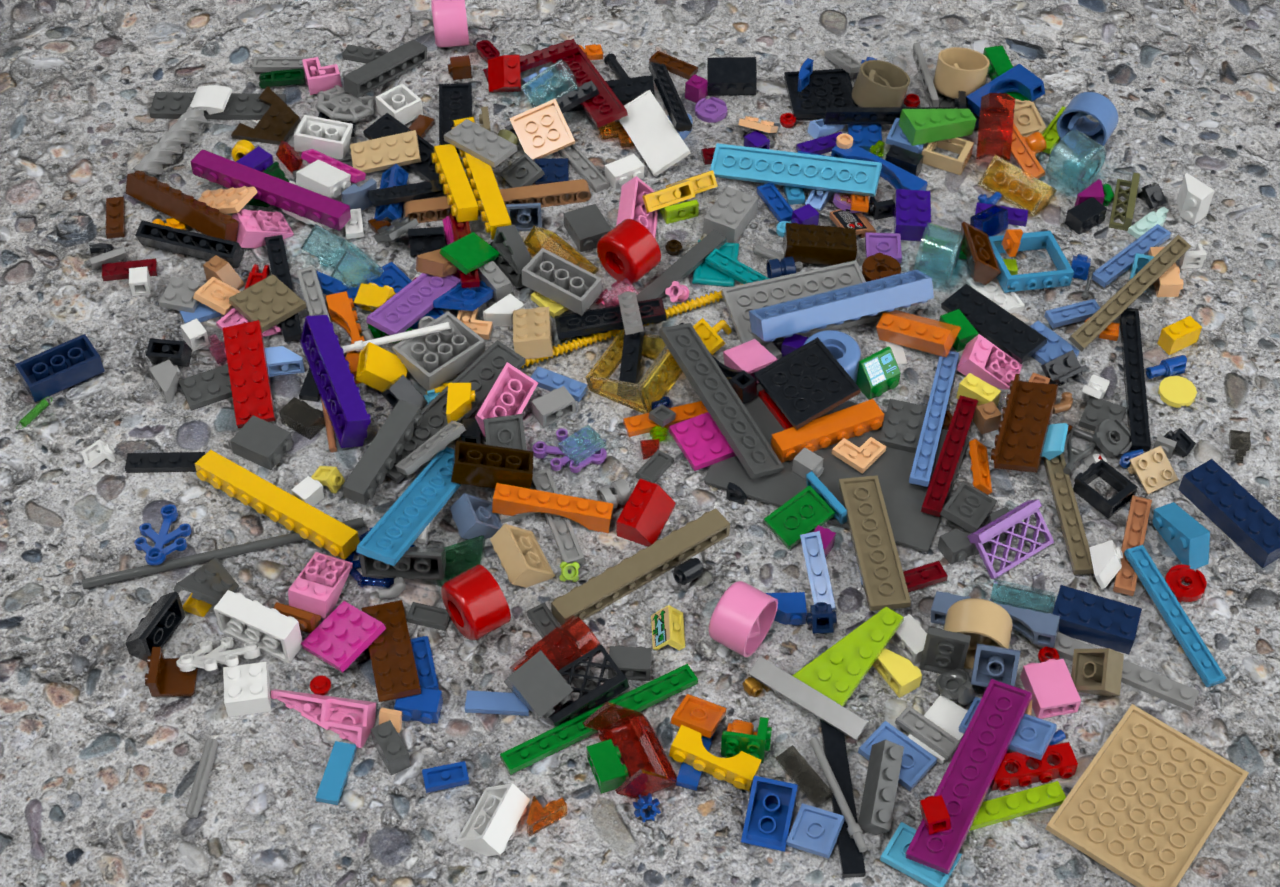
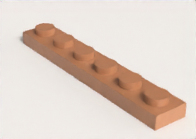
(1133, 536)

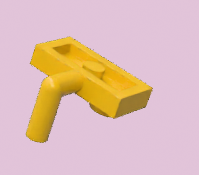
(709, 334)

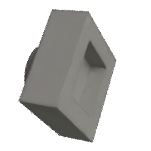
(1167, 445)

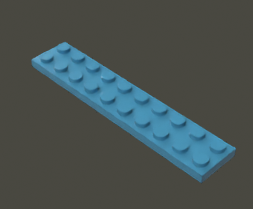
(411, 511)

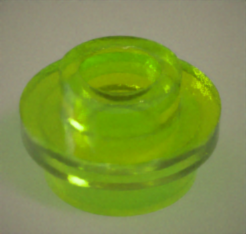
(659, 433)

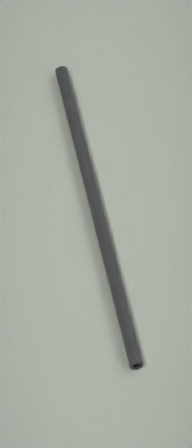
(202, 557)

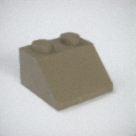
(1097, 671)

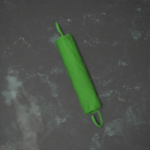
(34, 413)

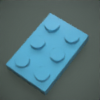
(895, 856)

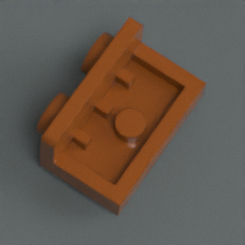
(307, 621)

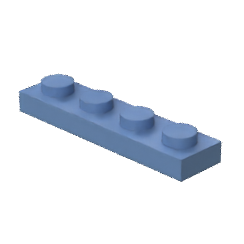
(817, 568)

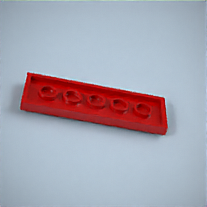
(248, 372)

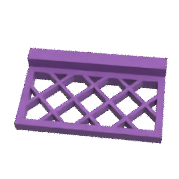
(1007, 522)

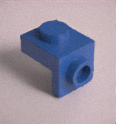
(1080, 266)

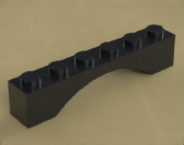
(740, 380)

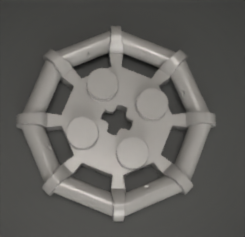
(344, 105)

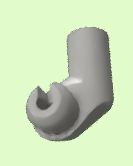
(393, 592)

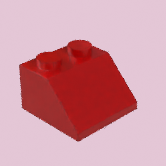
(504, 74)

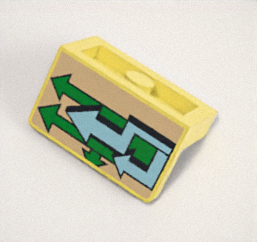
(668, 628)

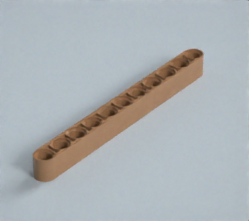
(547, 194)

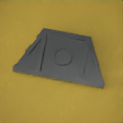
(208, 582)

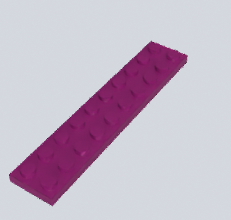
(971, 773)

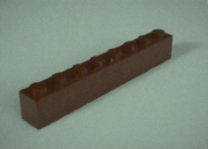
(181, 206)

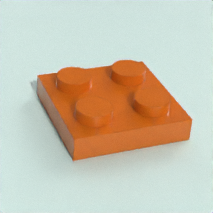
(698, 715)

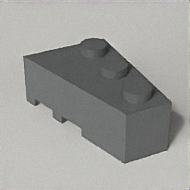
(512, 253)

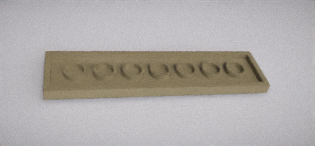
(874, 543)

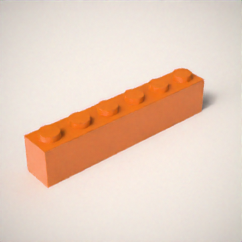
(828, 430)

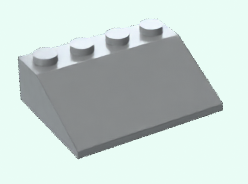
(442, 354)

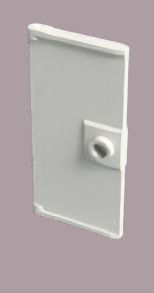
(653, 133)

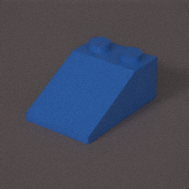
(769, 813)

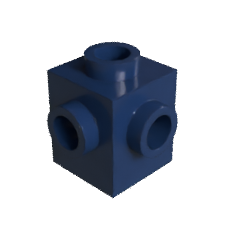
(821, 618)

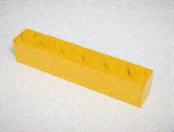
(455, 183)

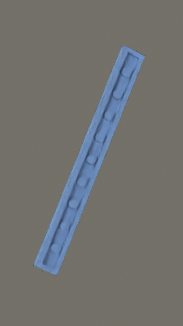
(933, 420)

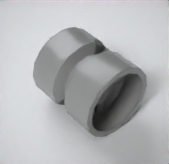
(616, 493)

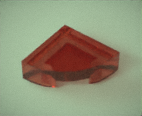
(649, 447)

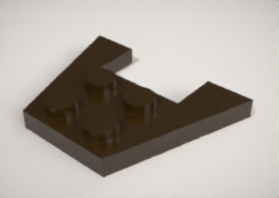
(275, 124)

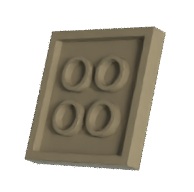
(268, 302)

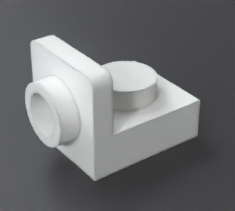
(1193, 259)
(1096, 387)
(97, 453)

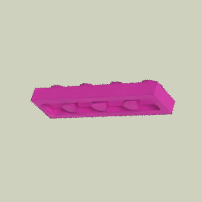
(313, 155)

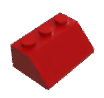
(645, 513)

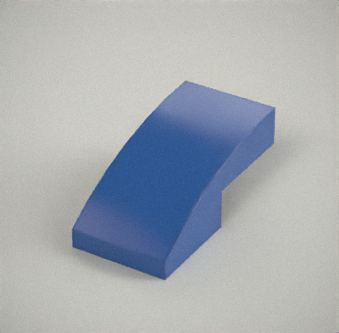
(804, 74)

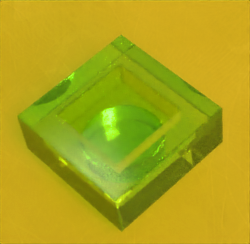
(878, 148)

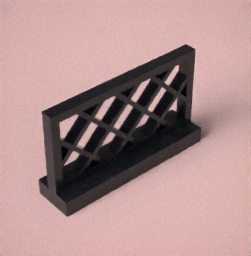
(592, 698)

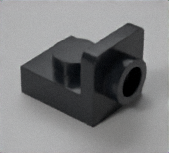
(881, 209)
(1184, 442)

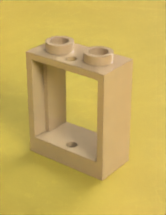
(948, 163)

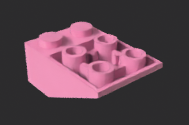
(259, 224)
(988, 363)
(319, 584)

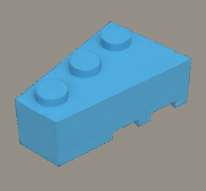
(1183, 535)

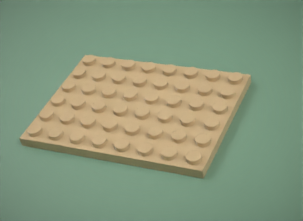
(1147, 801)

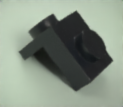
(1153, 195)

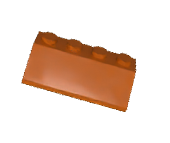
(917, 332)

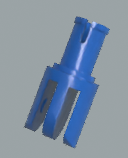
(1168, 367)

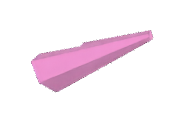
(344, 716)

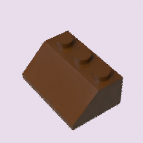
(979, 254)

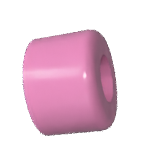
(450, 23)
(742, 618)

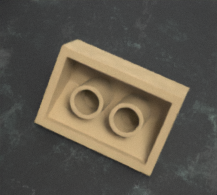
(521, 556)

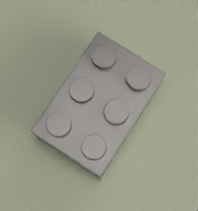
(731, 214)

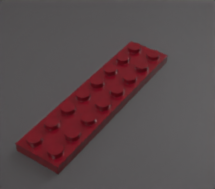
(603, 107)

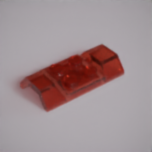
(995, 126)
(563, 644)

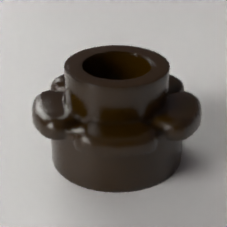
(673, 247)

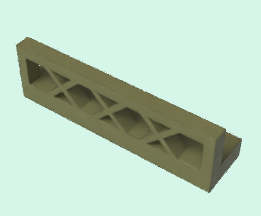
(1127, 205)

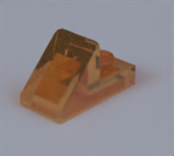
(542, 817)

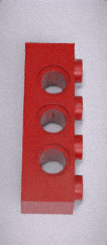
(1059, 754)

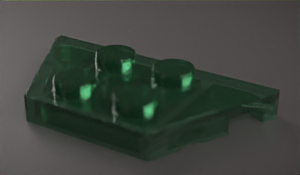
(462, 557)

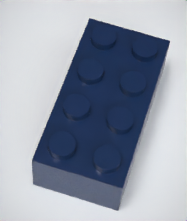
(60, 367)
(1096, 619)

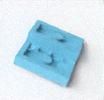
(1055, 440)

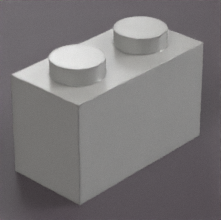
(496, 280)
(553, 406)

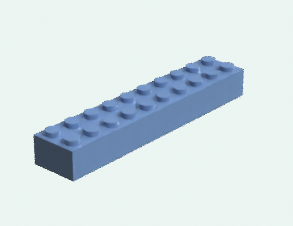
(841, 305)

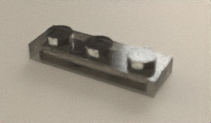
(804, 776)

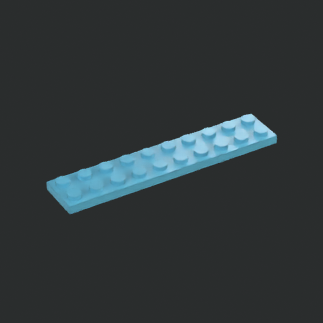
(796, 169)

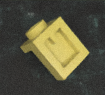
(329, 477)

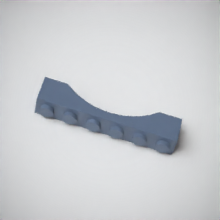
(1035, 625)

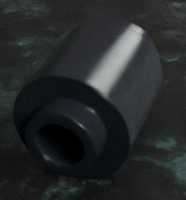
(688, 571)

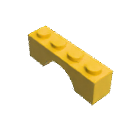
(736, 770)

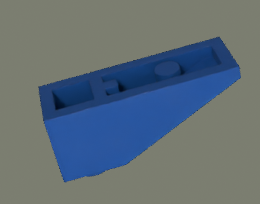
(790, 608)

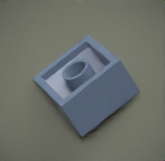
(525, 215)
(474, 517)
(995, 664)

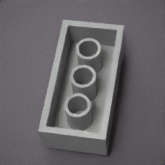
(561, 281)

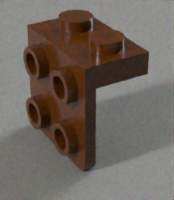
(166, 678)

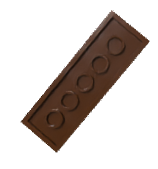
(393, 653)

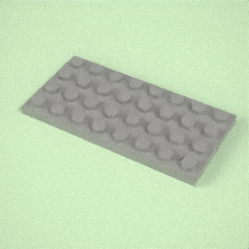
(785, 288)

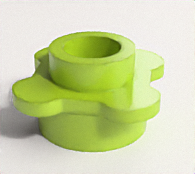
(574, 571)

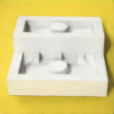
(211, 98)

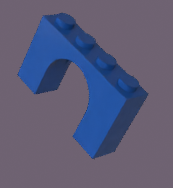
(1014, 80)

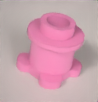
(677, 292)

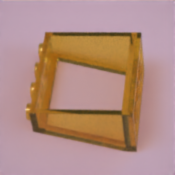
(651, 387)

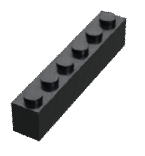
(188, 243)

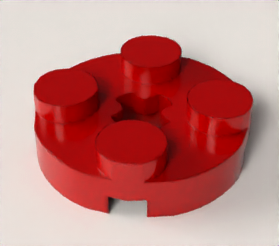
(1196, 581)

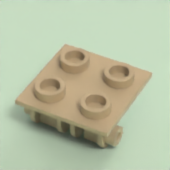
(1153, 469)

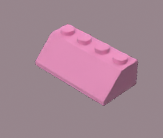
(633, 207)
(507, 395)

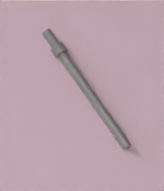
(853, 828)

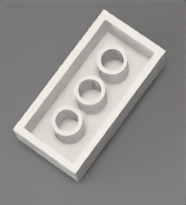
(252, 621)

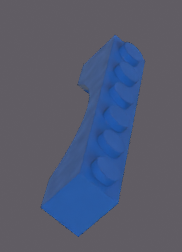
(893, 174)

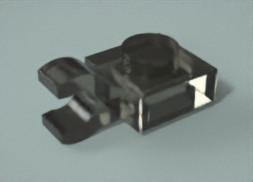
(1240, 442)

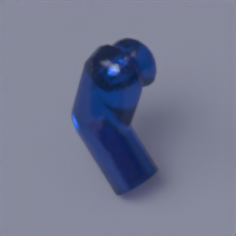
(666, 401)

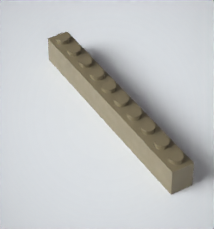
(641, 567)

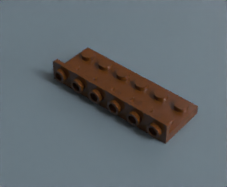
(1024, 425)

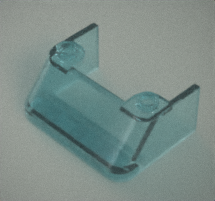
(348, 260)

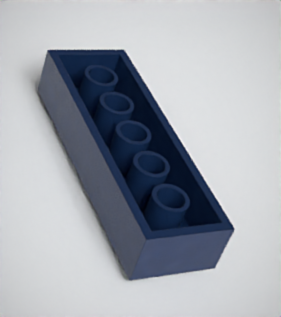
(1234, 511)

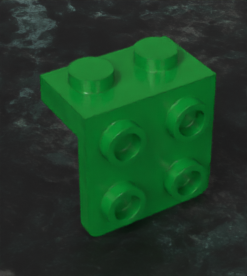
(755, 745)

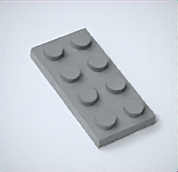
(480, 143)

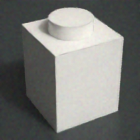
(139, 281)
(194, 334)
(309, 491)

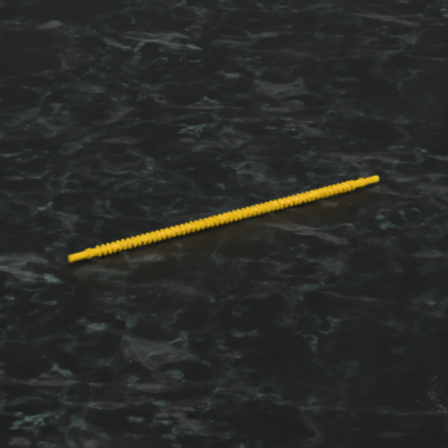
(599, 336)

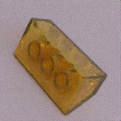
(1016, 186)
(549, 240)

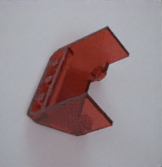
(639, 749)

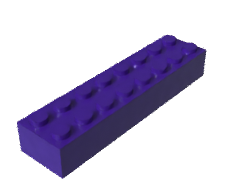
(335, 381)

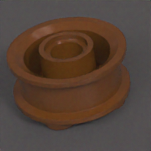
(880, 266)

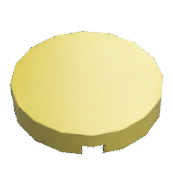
(1177, 391)

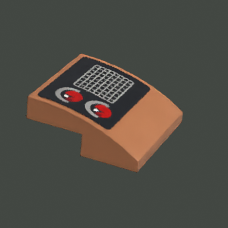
(852, 220)

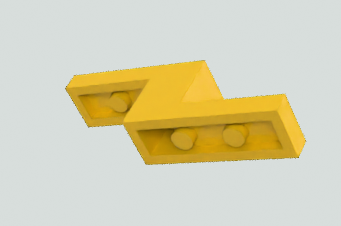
(679, 191)

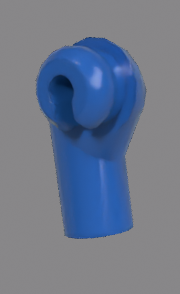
(991, 200)

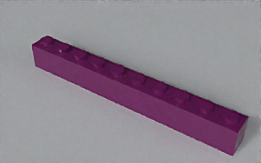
(272, 190)

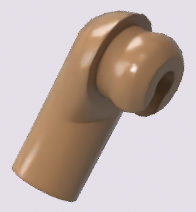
(1065, 403)

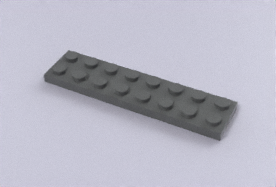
(239, 106)

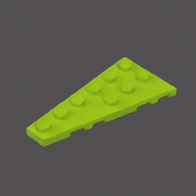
(846, 663)

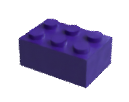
(911, 213)

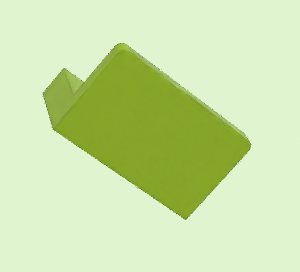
(680, 211)

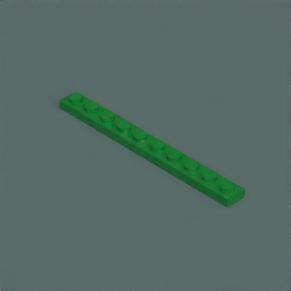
(575, 731)

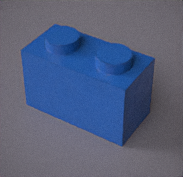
(421, 707)

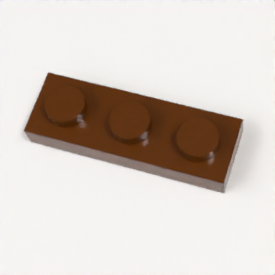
(115, 217)

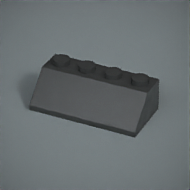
(414, 564)

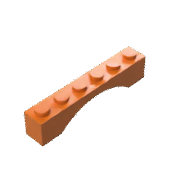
(341, 313)
(516, 500)

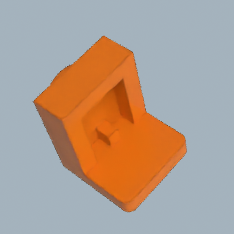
(1012, 241)

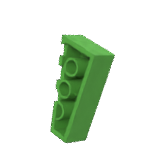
(935, 125)

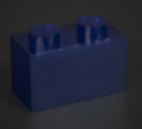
(991, 220)

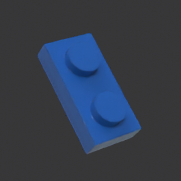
(445, 776)

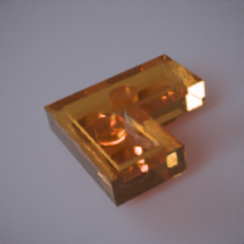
(615, 130)

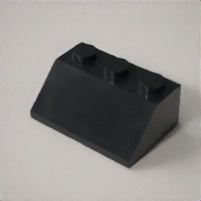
(731, 76)
(156, 626)

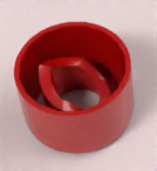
(628, 251)
(475, 603)

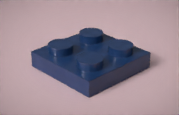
(555, 170)

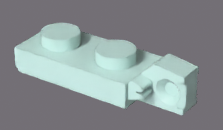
(1148, 222)

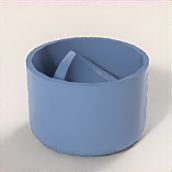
(1089, 104)
(843, 348)

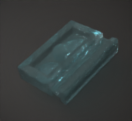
(582, 444)

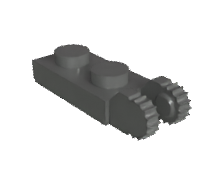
(362, 54)

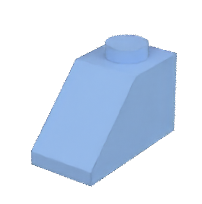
(283, 361)

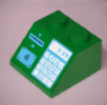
(878, 373)

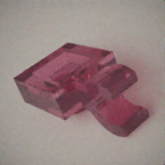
(217, 349)

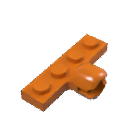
(1025, 149)

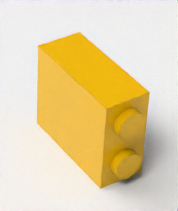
(378, 367)

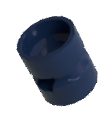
(780, 268)

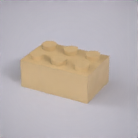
(532, 332)

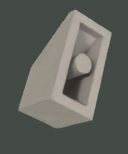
(166, 379)

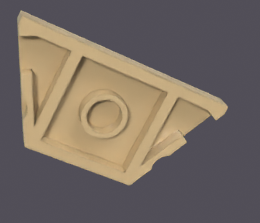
(1027, 118)

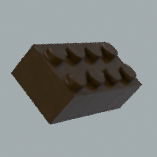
(819, 244)
(488, 465)

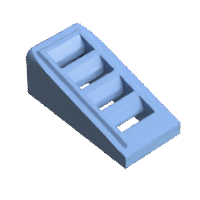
(818, 129)

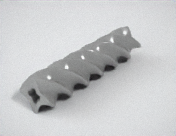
(171, 142)

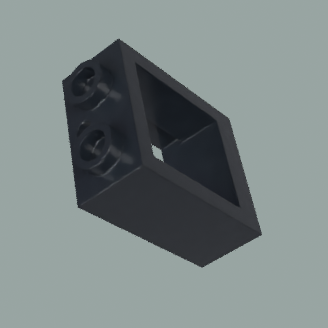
(1113, 478)

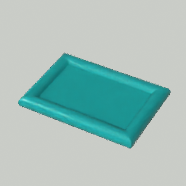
(708, 275)

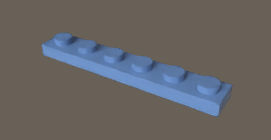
(1123, 260)

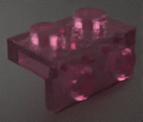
(610, 298)

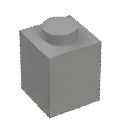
(806, 462)

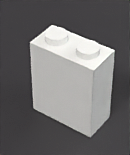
(323, 179)

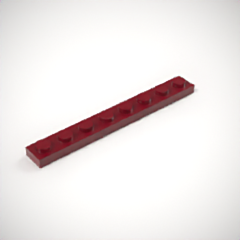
(949, 456)

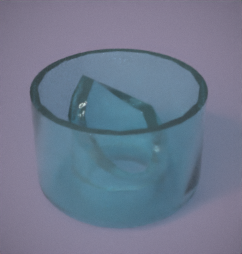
(1076, 161)
(939, 253)

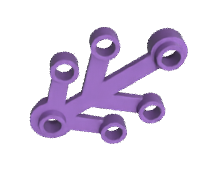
(541, 450)

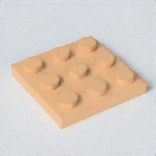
(542, 130)

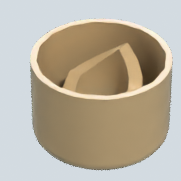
(960, 71)
(981, 620)

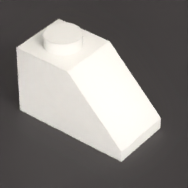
(502, 311)
(1106, 562)

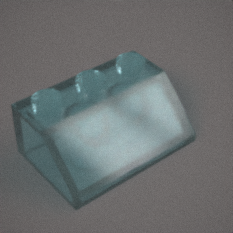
(550, 84)
(1022, 596)

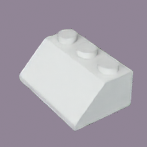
(324, 136)
(494, 820)

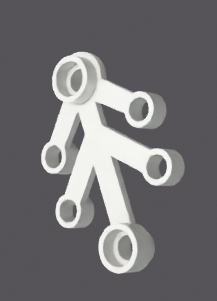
(209, 662)

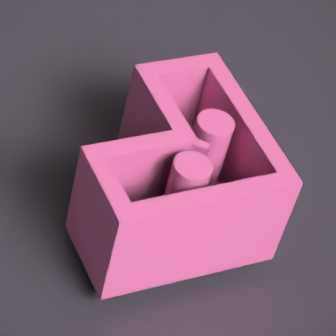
(319, 77)

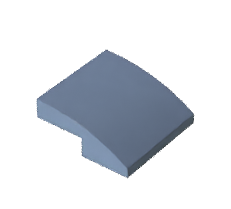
(357, 196)

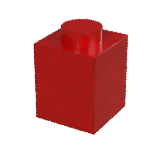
(935, 814)

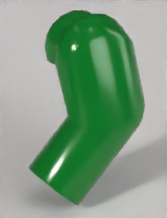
(1109, 195)

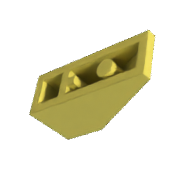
(898, 672)

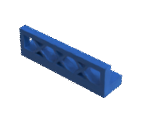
(397, 177)

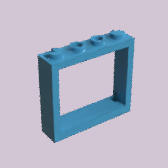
(1039, 280)

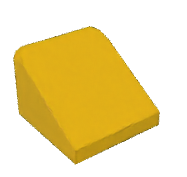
(196, 607)

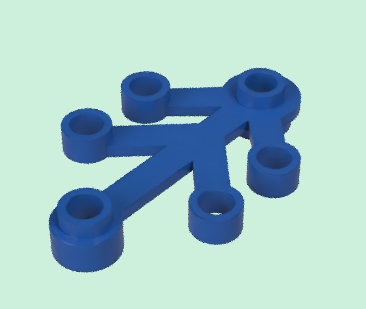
(157, 554)

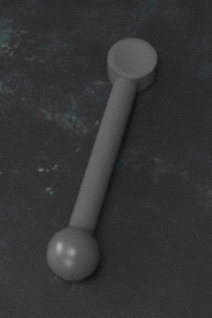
(1085, 295)

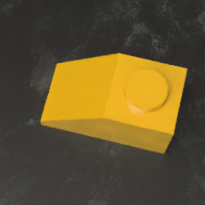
(459, 400)

